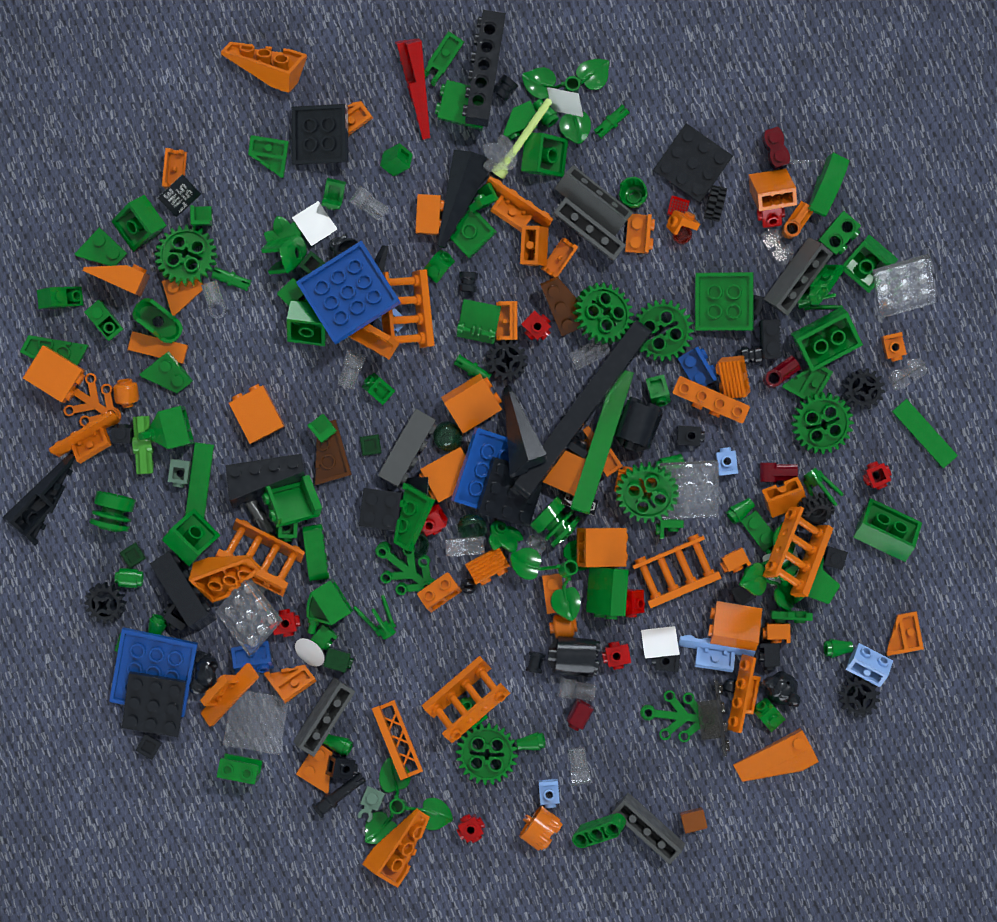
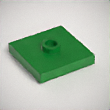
(472, 233)

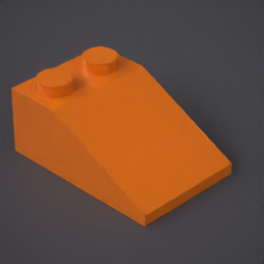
(126, 277)

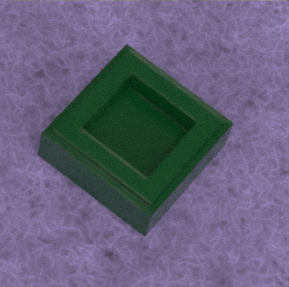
(370, 445)
(132, 555)

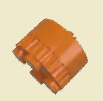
(540, 828)

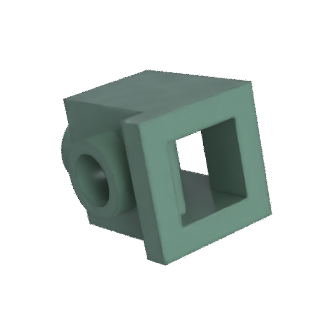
(175, 466)

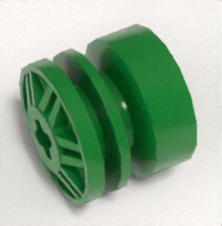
(112, 511)
(555, 522)

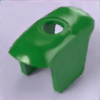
(286, 247)
(147, 310)
(823, 587)

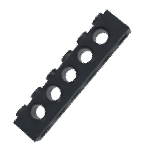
(493, 22)

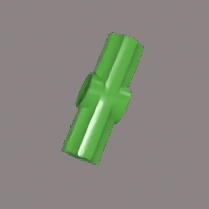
(142, 448)

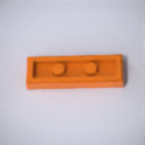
(155, 347)

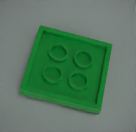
(724, 301)

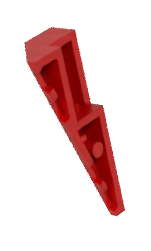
(413, 66)

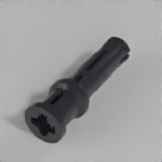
(331, 800)

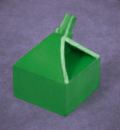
(304, 325)
(170, 429)
(326, 606)

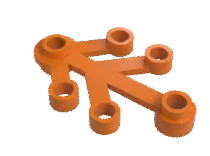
(92, 401)

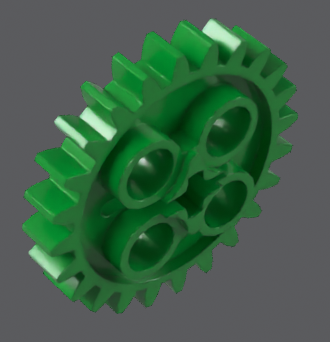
(191, 240)
(613, 303)
(671, 345)
(825, 439)
(630, 499)
(486, 771)

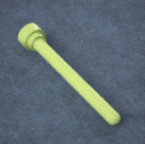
(525, 134)

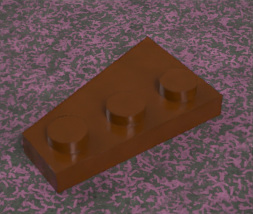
(561, 305)
(331, 459)

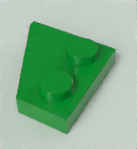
(270, 153)
(101, 249)
(167, 373)
(808, 382)
(798, 616)

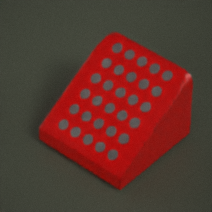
(678, 204)

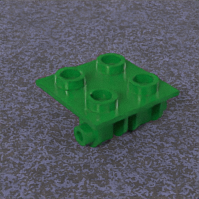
(478, 321)

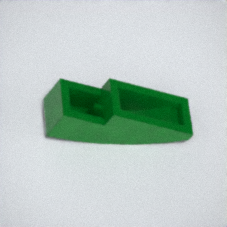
(828, 184)

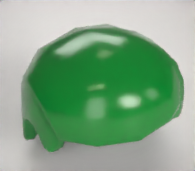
(636, 186)

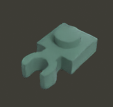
(372, 801)

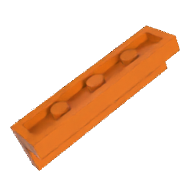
(376, 340)
(390, 742)

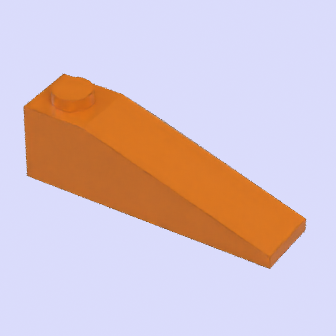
(276, 69)
(221, 575)
(781, 757)
(392, 854)

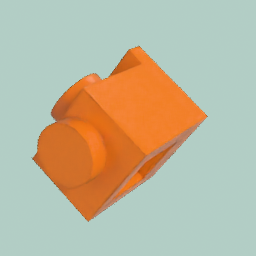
(888, 341)
(734, 561)
(776, 632)

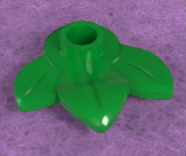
(282, 229)
(505, 537)

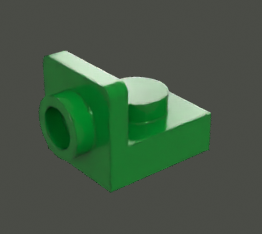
(486, 197)
(378, 388)
(658, 390)
(671, 524)

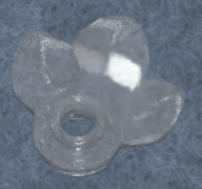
(496, 154)

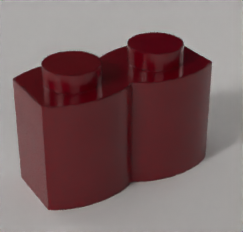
(774, 143)
(579, 714)

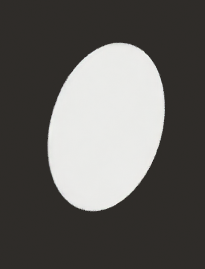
(309, 652)

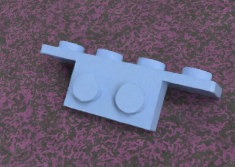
(712, 655)

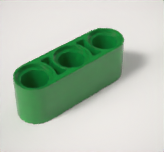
(315, 552)
(599, 830)

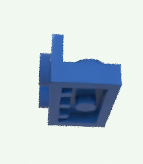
(697, 367)
(260, 660)

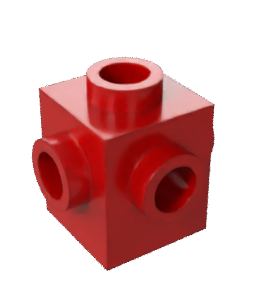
(771, 217)
(535, 318)
(884, 475)
(435, 521)
(634, 602)
(294, 623)
(624, 655)
(471, 821)

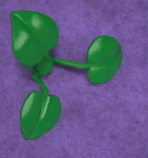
(591, 73)
(756, 583)
(563, 601)
(382, 825)

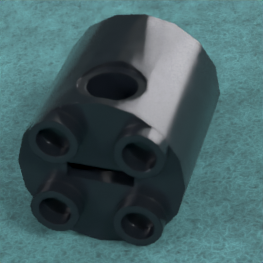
(638, 425)
(574, 656)

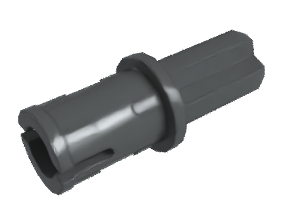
(259, 516)

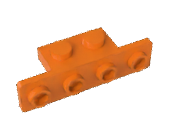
(516, 209)
(710, 399)
(87, 440)
(226, 693)
(745, 693)

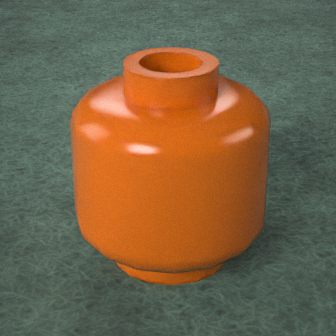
(126, 392)
(563, 627)

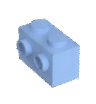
(869, 665)

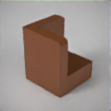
(693, 820)

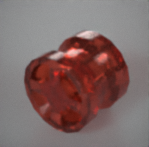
(681, 238)

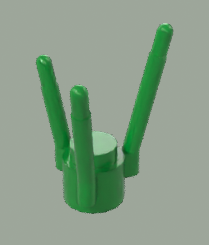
(805, 302)
(815, 478)
(384, 628)

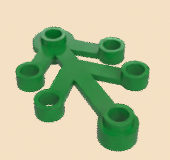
(408, 571)
(680, 716)

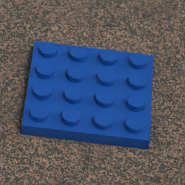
(348, 292)
(476, 465)
(154, 656)

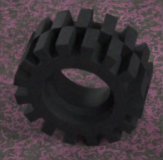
(715, 203)
(816, 508)

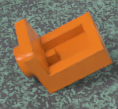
(681, 219)

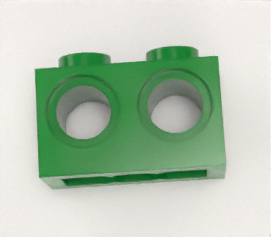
(835, 230)

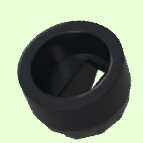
(468, 582)
(729, 685)

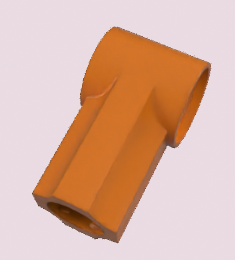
(797, 219)

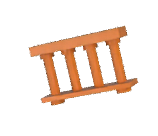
(423, 315)
(814, 552)
(273, 583)
(674, 590)
(455, 688)

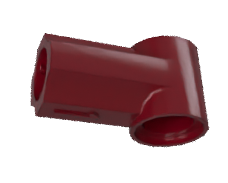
(782, 371)
(777, 472)

